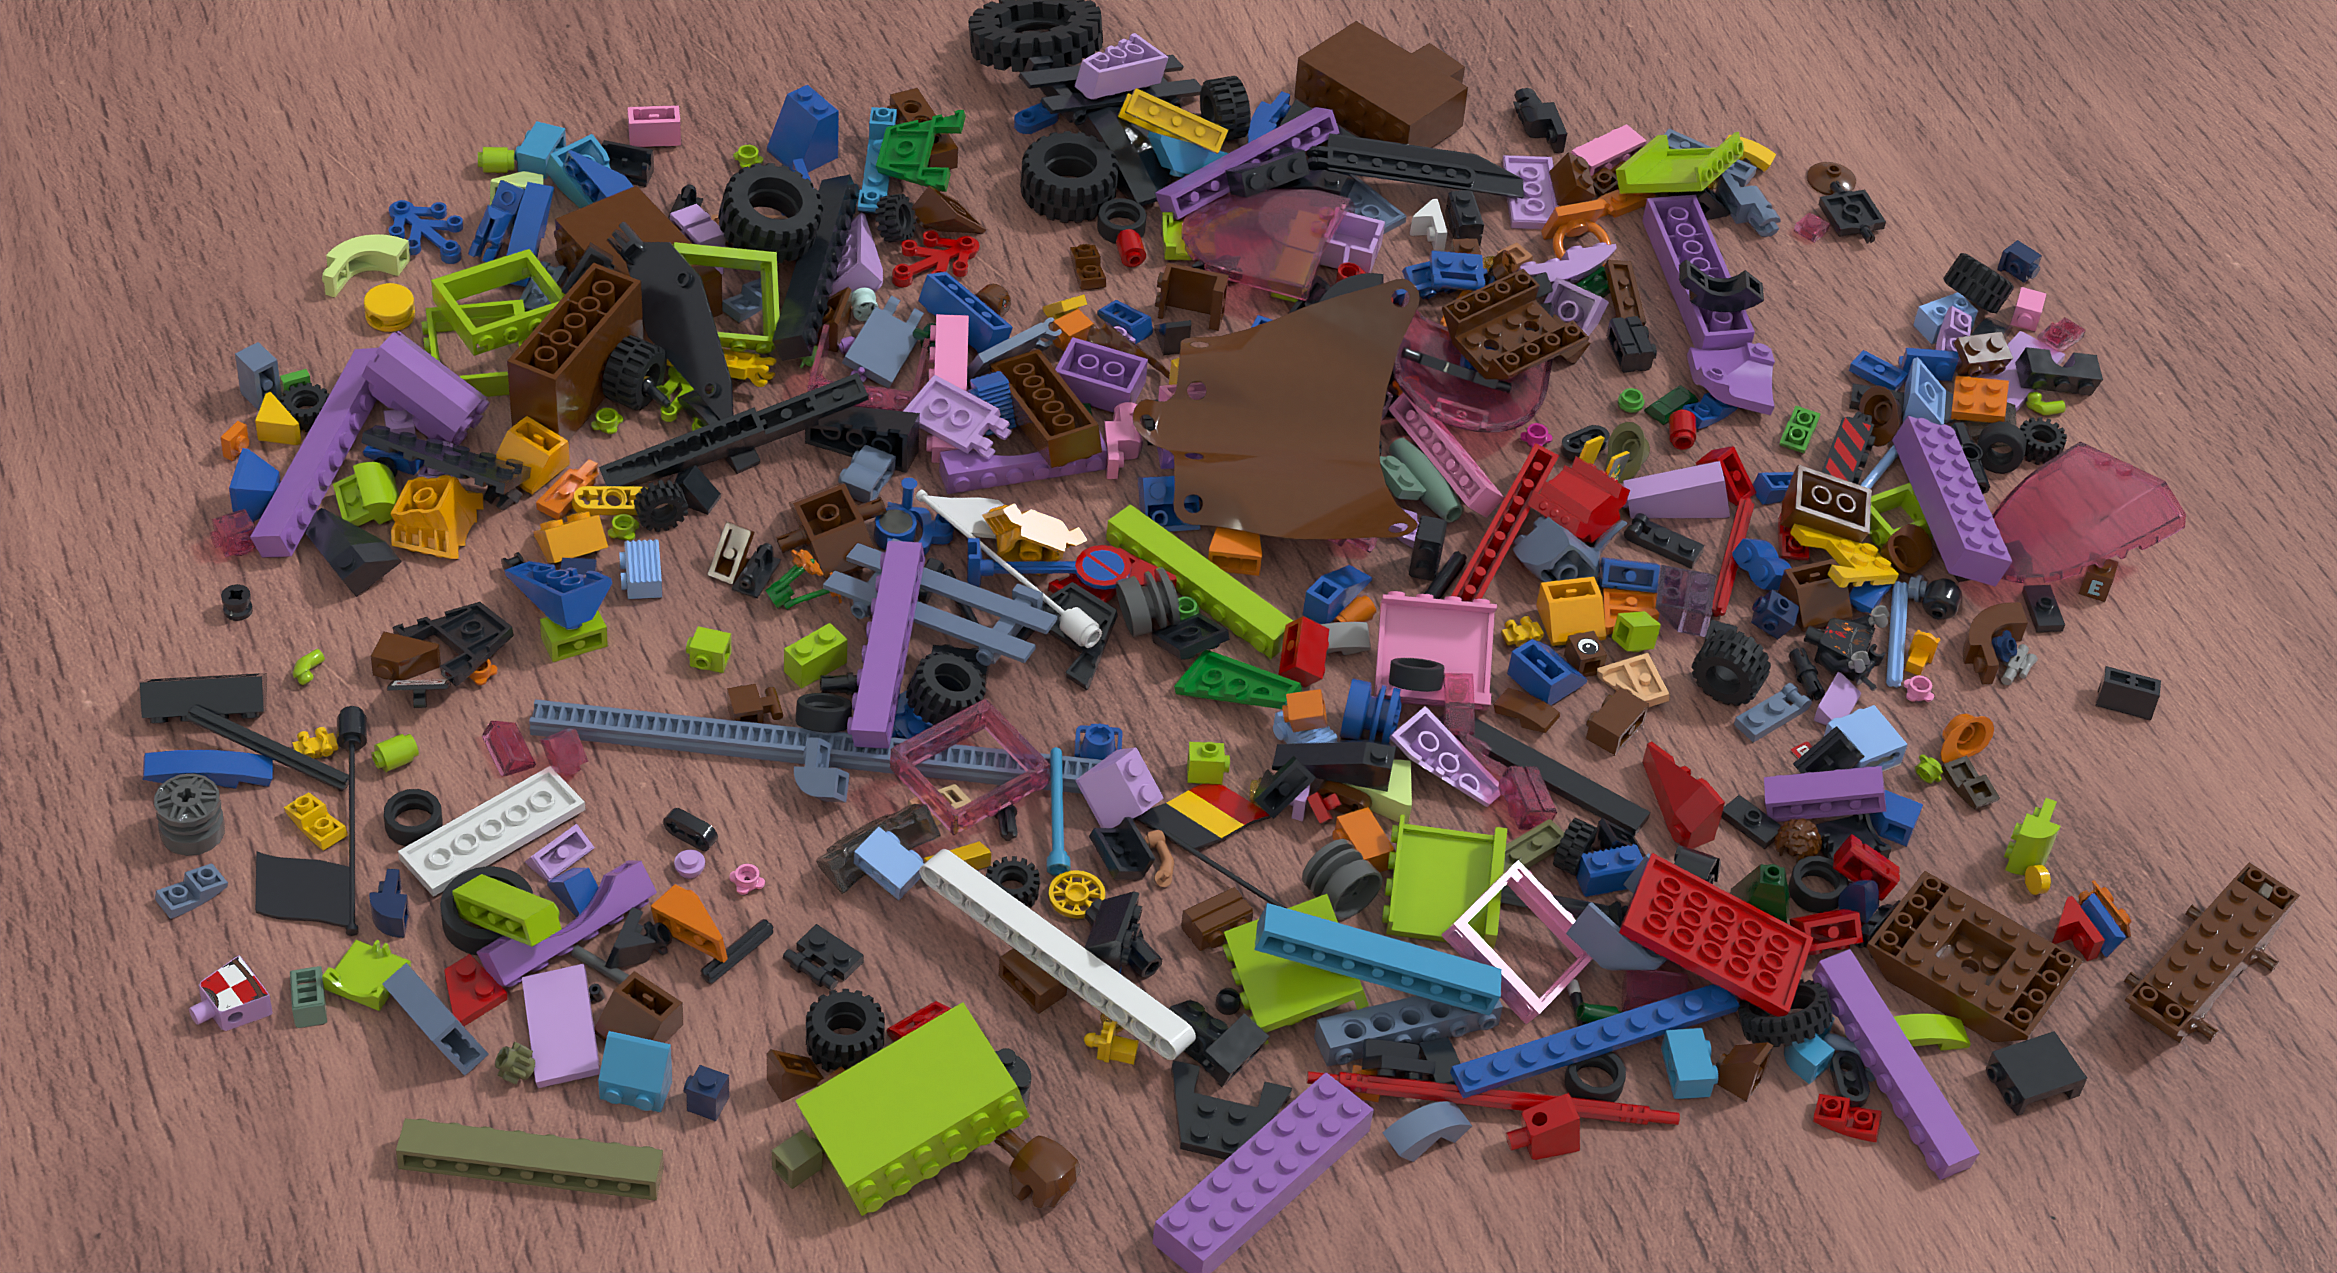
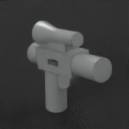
(2020, 663)

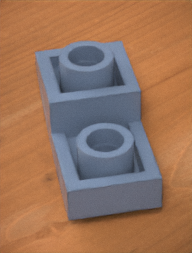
(196, 889)

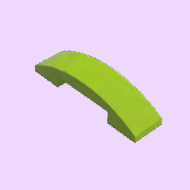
(1933, 1029)

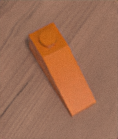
(689, 921)

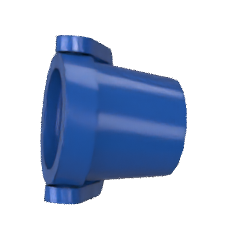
(1097, 742)

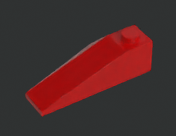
(1687, 803)

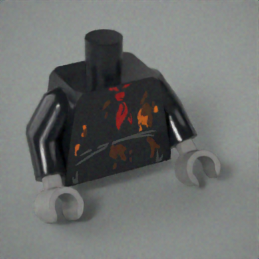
(1846, 642)

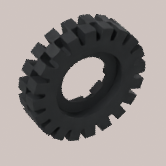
(1072, 34)

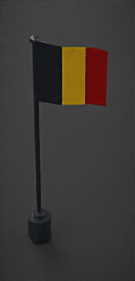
(1204, 818)

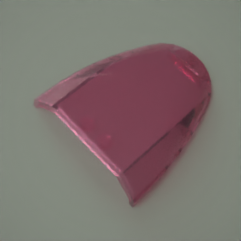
(2081, 513)

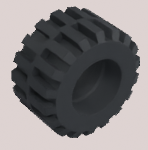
(1226, 105)
(1978, 283)
(627, 368)
(1731, 667)
(944, 687)
(844, 1011)

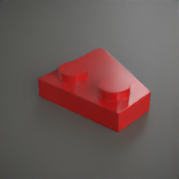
(472, 990)

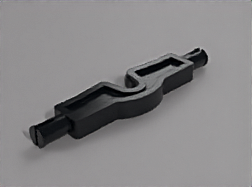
(1455, 370)

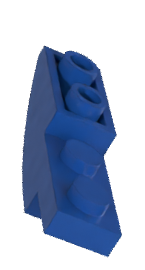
(1268, 116)

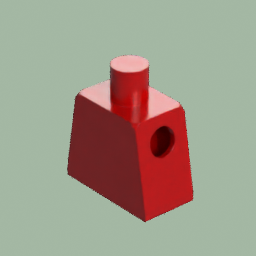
(1548, 1129)

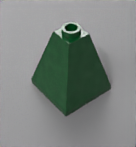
(1766, 890)

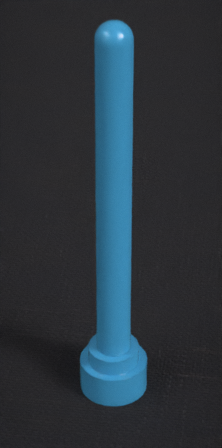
(1058, 860)

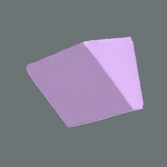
(1838, 700)
(560, 853)

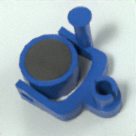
(901, 522)

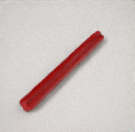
(1729, 565)

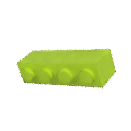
(507, 910)

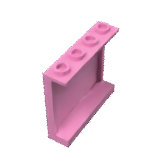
(1440, 631)

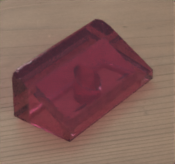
(507, 748)

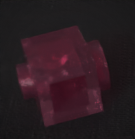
(233, 533)
(564, 751)

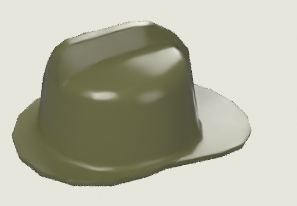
(1629, 438)

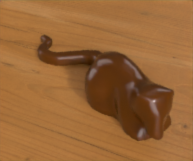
(1113, 339)

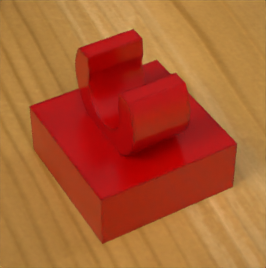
(1322, 806)

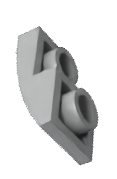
(1348, 637)

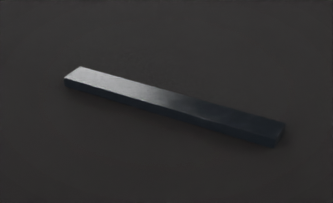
(1562, 779)

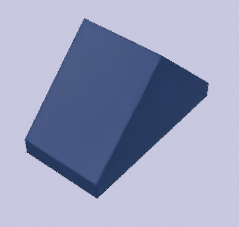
(574, 889)

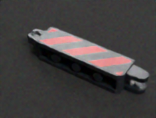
(1850, 448)

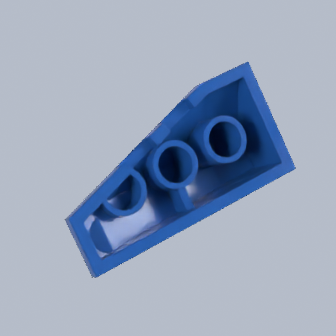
(561, 594)

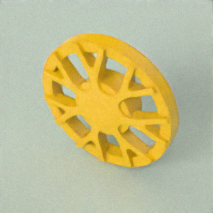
(1075, 894)

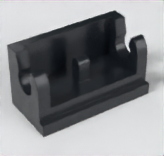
(631, 161)
(2128, 693)
(1831, 753)
(1234, 1049)

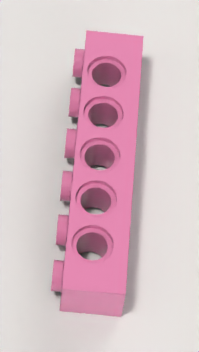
(1448, 456)

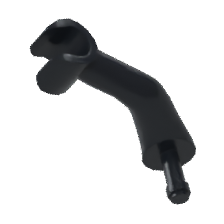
(1875, 660)

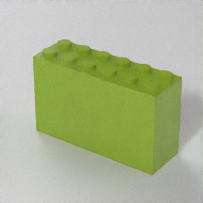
(913, 1109)

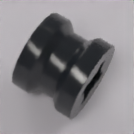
(237, 602)

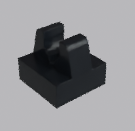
(505, 500)

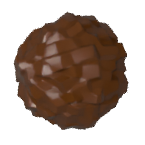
(1799, 837)

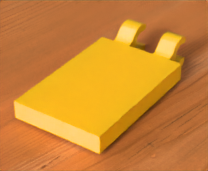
(747, 365)

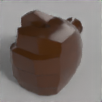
(1039, 1167)

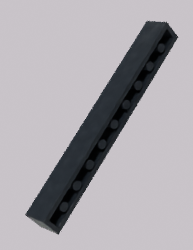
(815, 272)

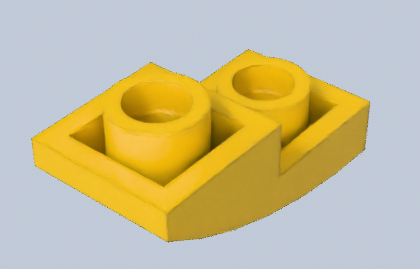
(1756, 153)
(314, 821)

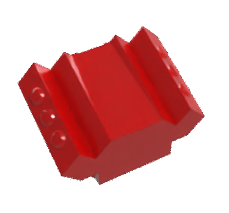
(1581, 500)

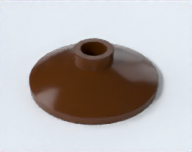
(1824, 173)

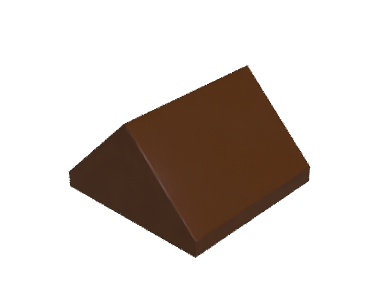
(837, 317)

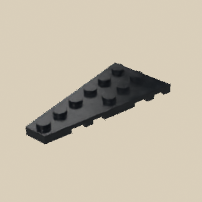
(454, 460)

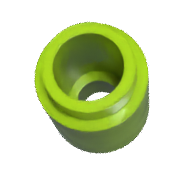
(496, 159)
(395, 752)

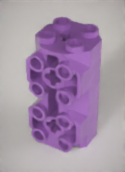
(415, 381)

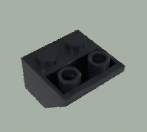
(1115, 929)

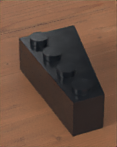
(859, 426)

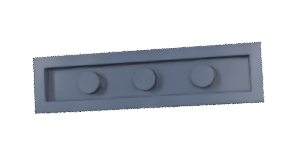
(1740, 170)

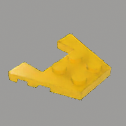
(1856, 560)

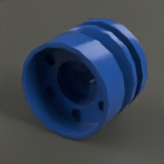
(1370, 712)

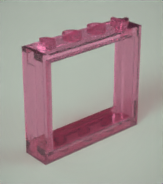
(952, 731)

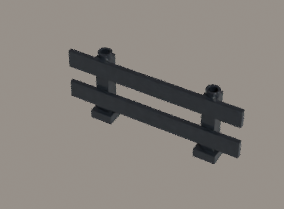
(1073, 106)

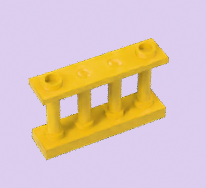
(1171, 121)

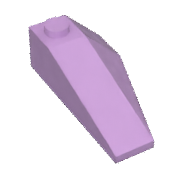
(1438, 751)

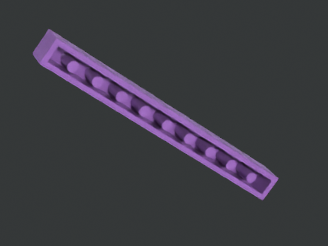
(316, 461)

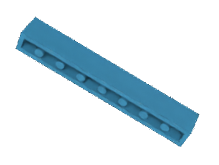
(1378, 959)

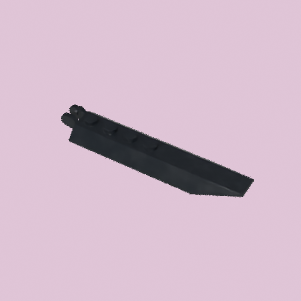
(1414, 165)

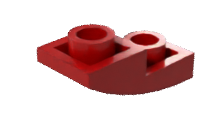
(1789, 546)
(1855, 1122)

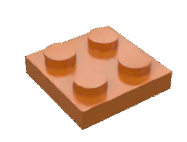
(1979, 399)

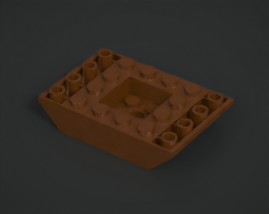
(1944, 929)

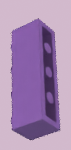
(1825, 794)

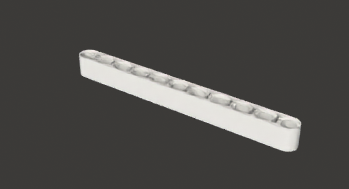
(1058, 954)

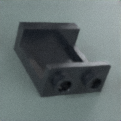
(2035, 1071)

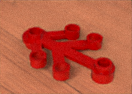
(963, 247)

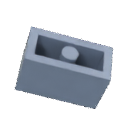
(257, 374)

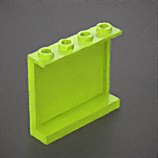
(1676, 170)
(1439, 878)
(1283, 989)

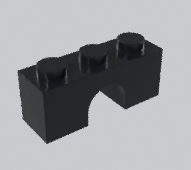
(1280, 168)
(2039, 372)

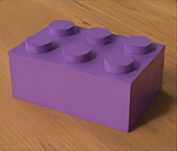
(1102, 374)

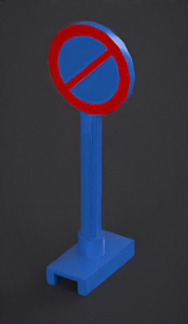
(1095, 566)

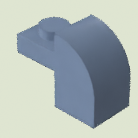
(817, 777)

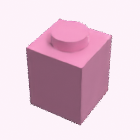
(2028, 309)

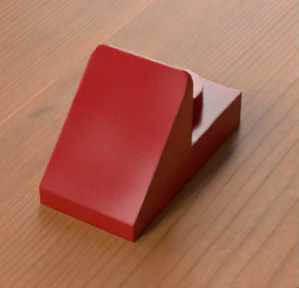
(2077, 926)

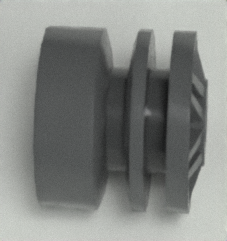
(1153, 600)
(189, 814)
(1343, 876)

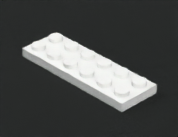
(492, 830)

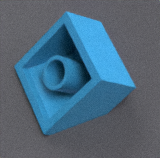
(635, 1072)

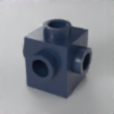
(1774, 614)

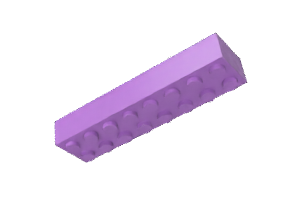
(1682, 233)
(1951, 501)
(1262, 1176)

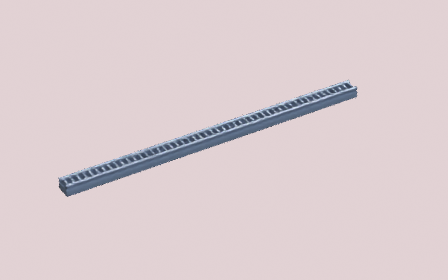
(777, 743)

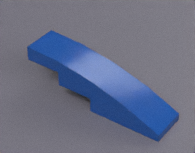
(531, 222)
(221, 767)

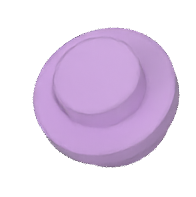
(689, 863)

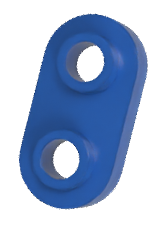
(1034, 119)

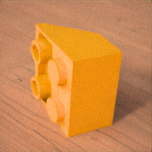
(536, 448)
(572, 538)
(1571, 608)

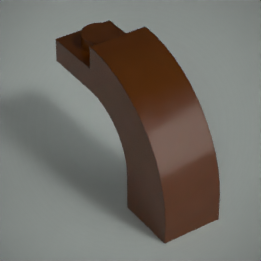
(1985, 627)

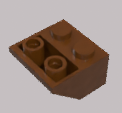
(1815, 594)
(641, 1011)

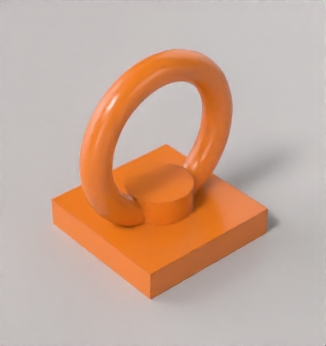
(1573, 221)

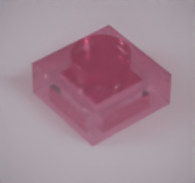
(1811, 227)

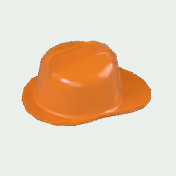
(1965, 736)

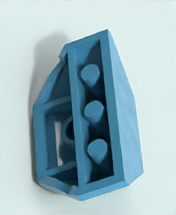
(1181, 155)

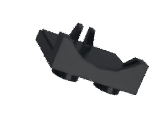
(1837, 831)

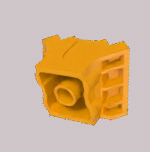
(434, 516)
(1030, 535)

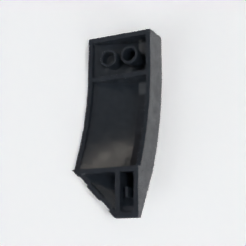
(1138, 164)

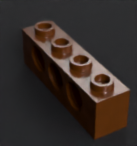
(913, 106)

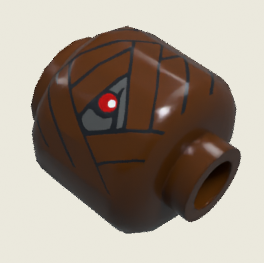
(996, 298)

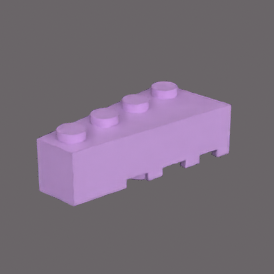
(1121, 68)

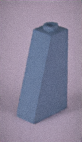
(435, 1019)

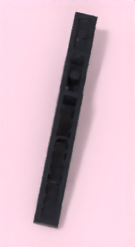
(735, 434)

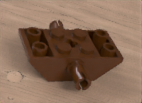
(831, 527)

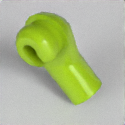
(2045, 408)
(304, 664)

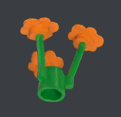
(781, 592)

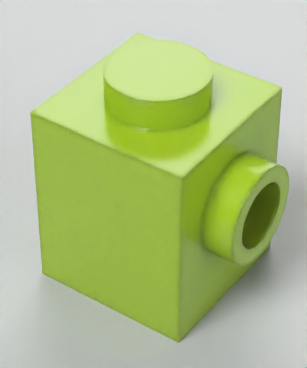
(1636, 631)
(709, 649)
(1207, 763)

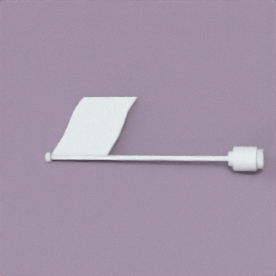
(967, 517)

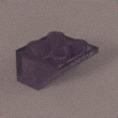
(1686, 599)

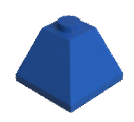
(253, 484)

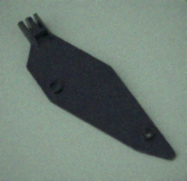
(678, 316)

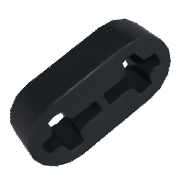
(690, 829)

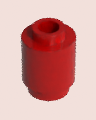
(1130, 248)
(1682, 429)

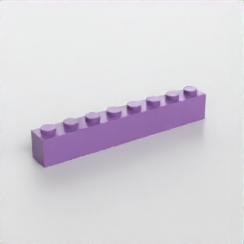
(1211, 180)
(887, 645)
(1896, 1065)

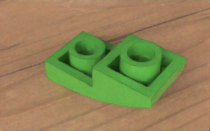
(1800, 429)

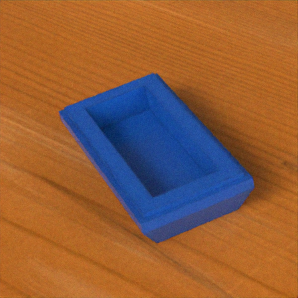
(2104, 924)

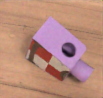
(232, 997)

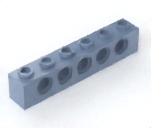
(1402, 1021)

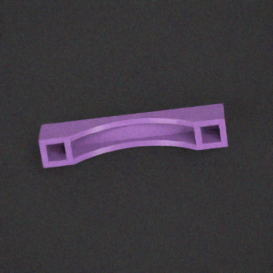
(972, 471)
(618, 892)

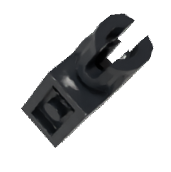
(1540, 119)

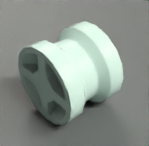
(863, 303)

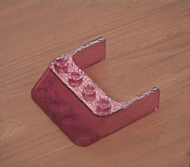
(878, 397)

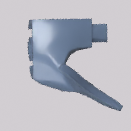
(1559, 555)

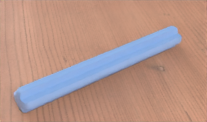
(1897, 634)

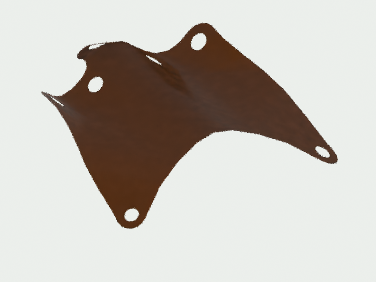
(1289, 421)

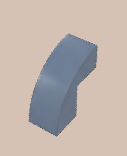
(1424, 1126)

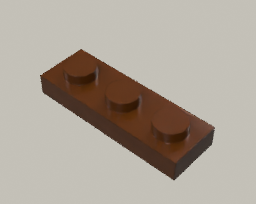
(1624, 289)

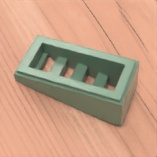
(308, 998)

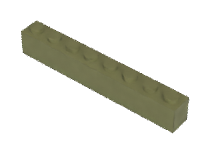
(530, 1159)

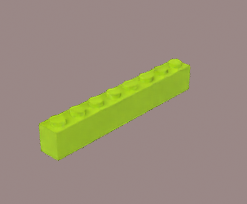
(1201, 579)

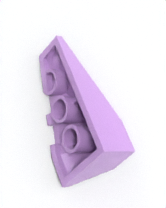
(860, 260)

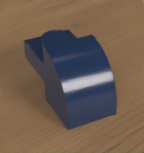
(389, 906)

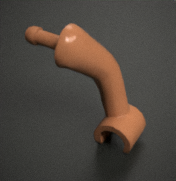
(1165, 872)

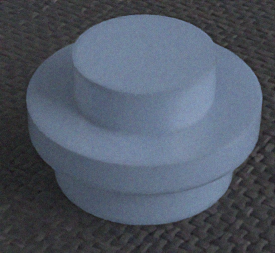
(1917, 588)

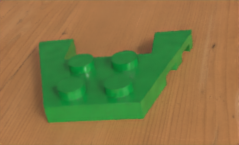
(908, 149)

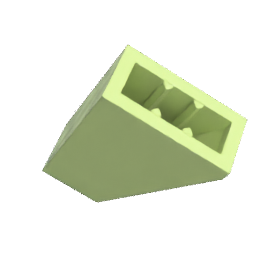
(1399, 796)

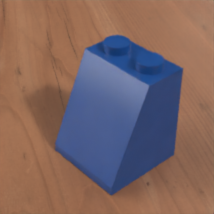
(805, 130)

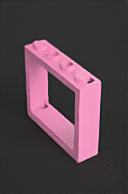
(1549, 911)

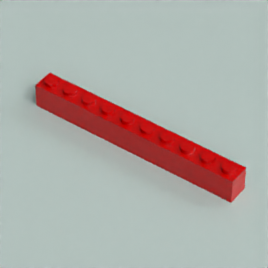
(1505, 525)

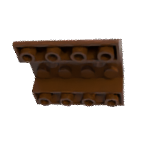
(1498, 319)

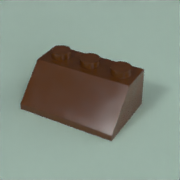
(1827, 504)

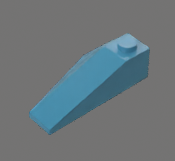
(568, 185)

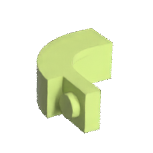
(363, 254)

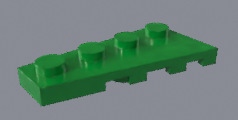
(1233, 681)

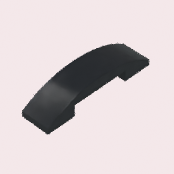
(696, 407)

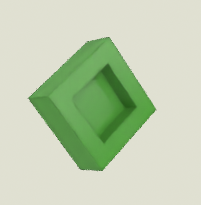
(293, 379)

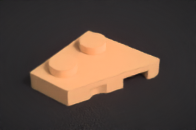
(1636, 676)

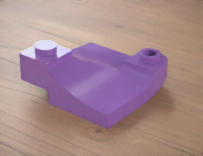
(1736, 375)

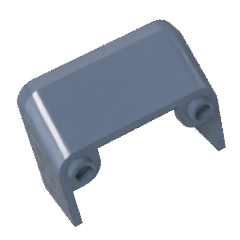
(1603, 943)

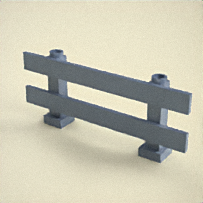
(1014, 613)

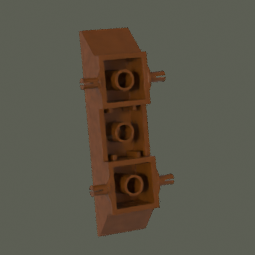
(2212, 954)

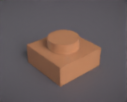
(1519, 254)

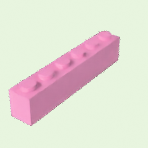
(950, 364)

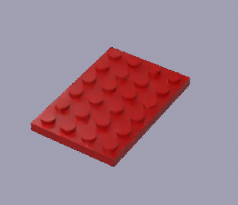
(1716, 936)

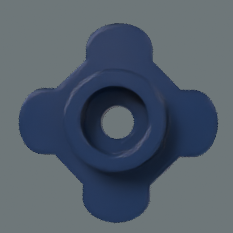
(2004, 646)

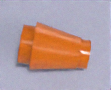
(1358, 610)

